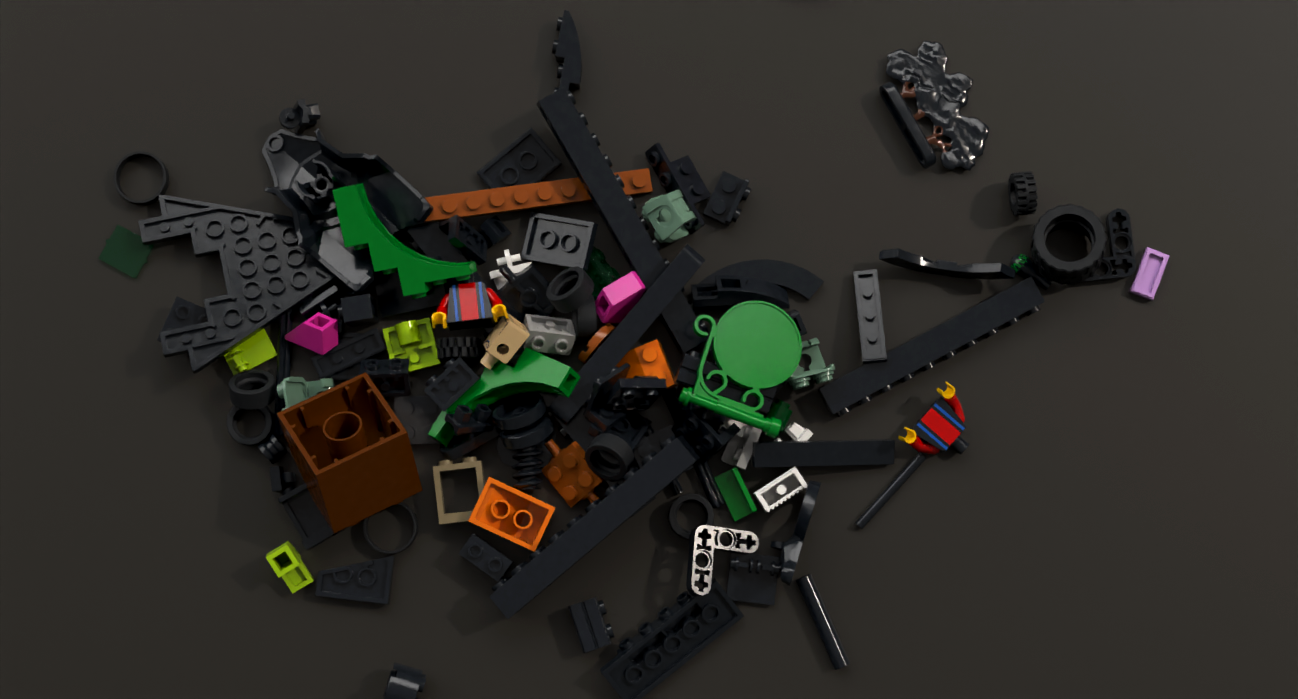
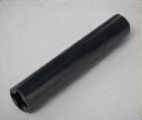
(822, 621)

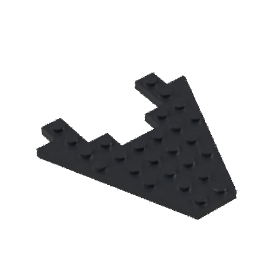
(261, 269)

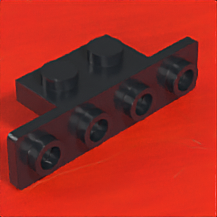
(680, 176)

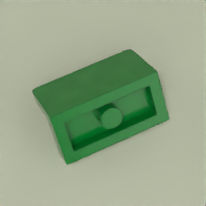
(735, 494)

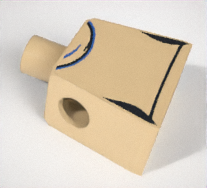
(507, 332)

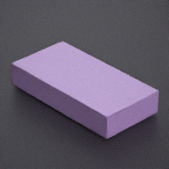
(1149, 273)

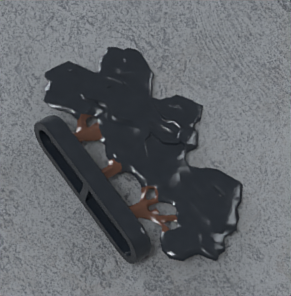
(938, 98)

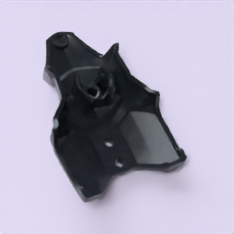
(303, 178)

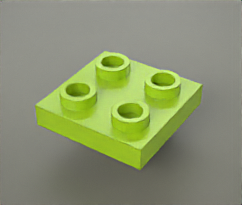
(414, 342)

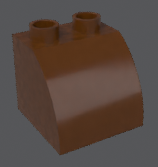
(351, 451)

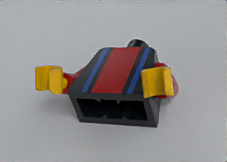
(469, 306)
(939, 426)

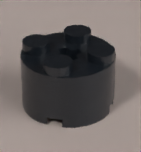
(404, 682)

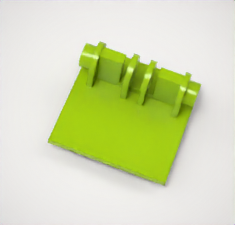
(251, 353)

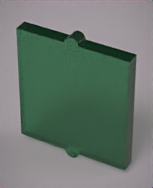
(126, 251)

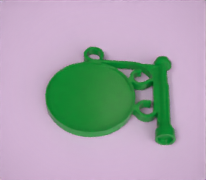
(753, 348)

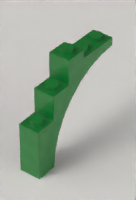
(363, 228)
(530, 374)

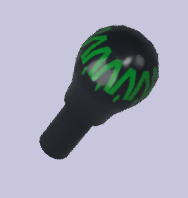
(1024, 267)

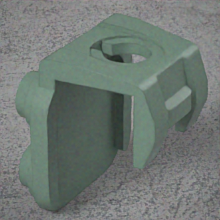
(667, 216)
(817, 368)
(297, 389)

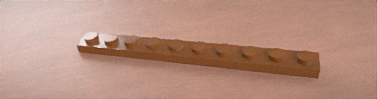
(527, 196)

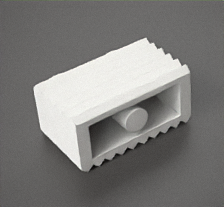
(780, 489)

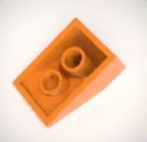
(649, 361)
(511, 514)

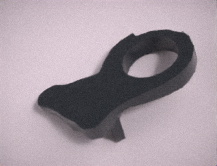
(791, 548)

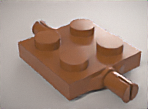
(571, 474)

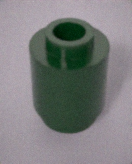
(781, 411)

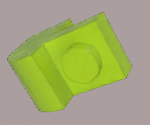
(288, 565)

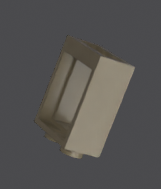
(447, 465)

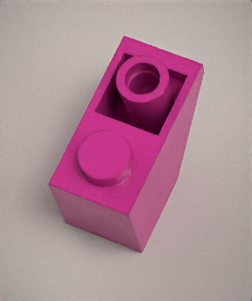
(619, 298)
(316, 334)

